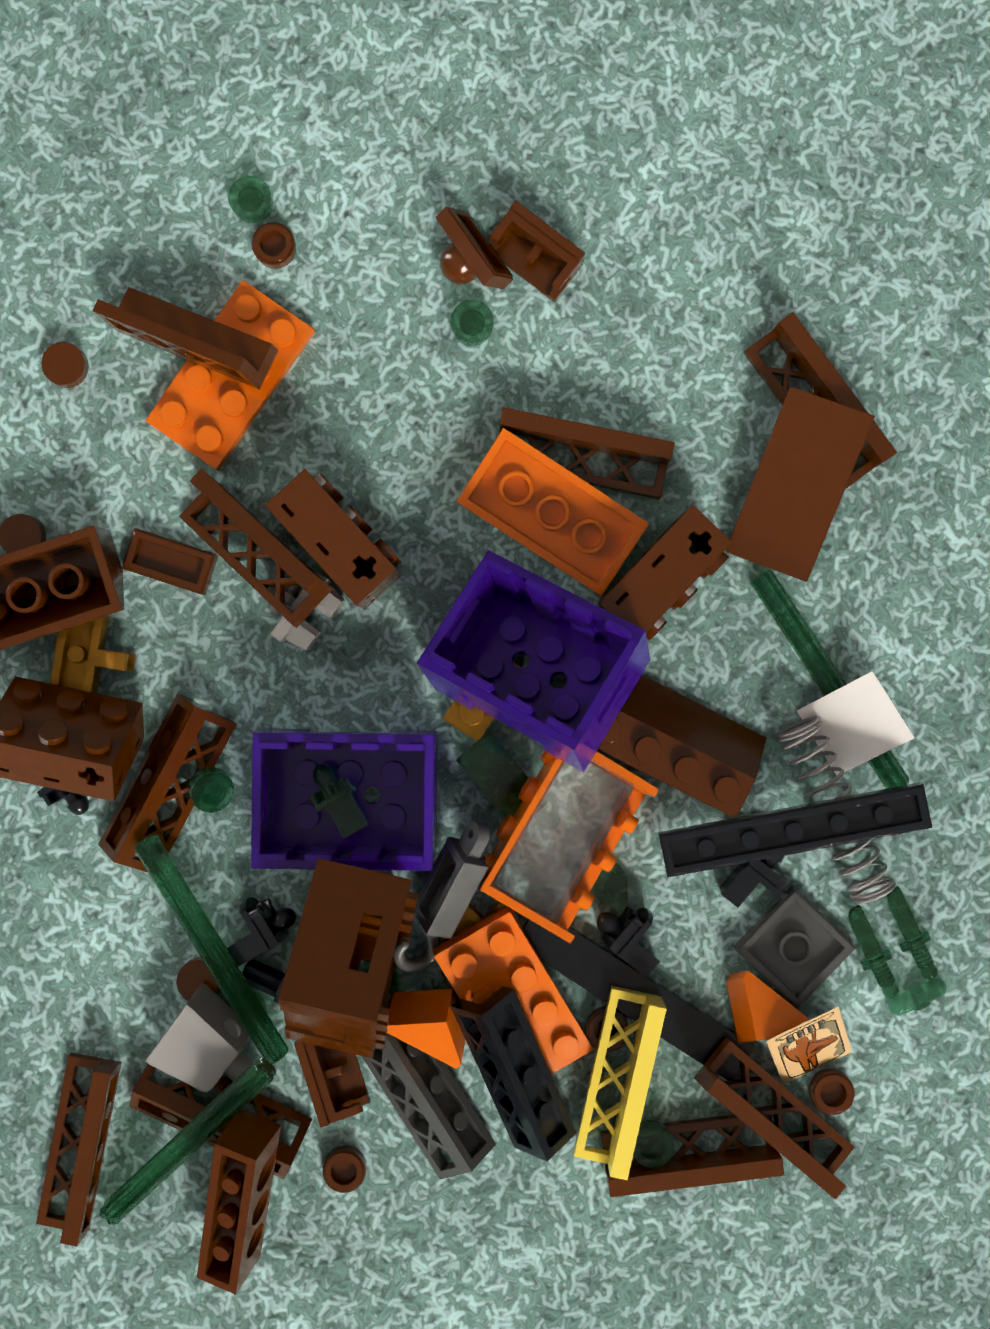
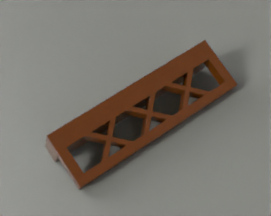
(190, 336)
(821, 374)
(597, 440)
(259, 536)
(159, 773)
(177, 1111)
(772, 1132)
(88, 1146)
(702, 1167)

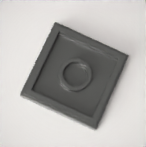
(794, 947)

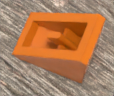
(758, 1009)
(427, 1023)

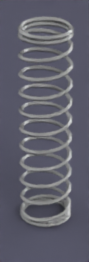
(811, 726)

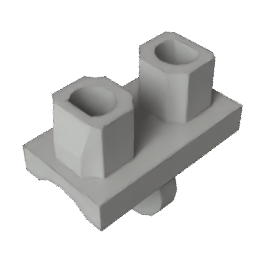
(305, 634)

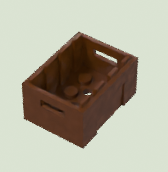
(345, 920)

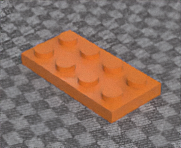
(212, 411)
(552, 512)
(501, 955)

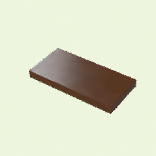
(799, 483)

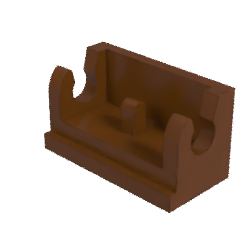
(536, 251)
(333, 1082)

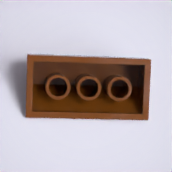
(59, 585)
(686, 746)

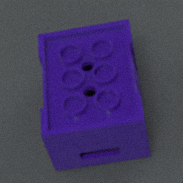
(517, 613)
(399, 827)

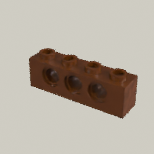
(238, 1200)

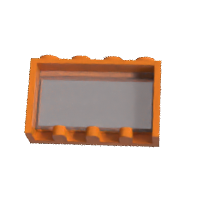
(562, 839)

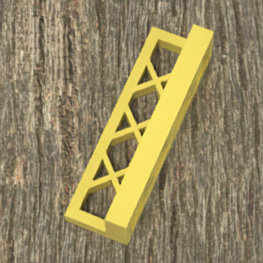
(636, 1082)

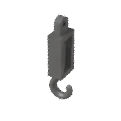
(447, 893)

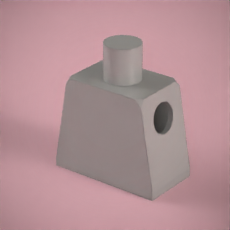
(202, 1043)

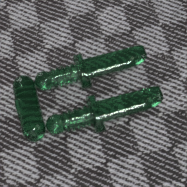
(914, 998)

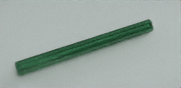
(817, 661)
(211, 948)
(188, 1140)

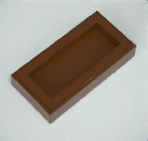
(169, 561)

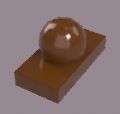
(470, 252)

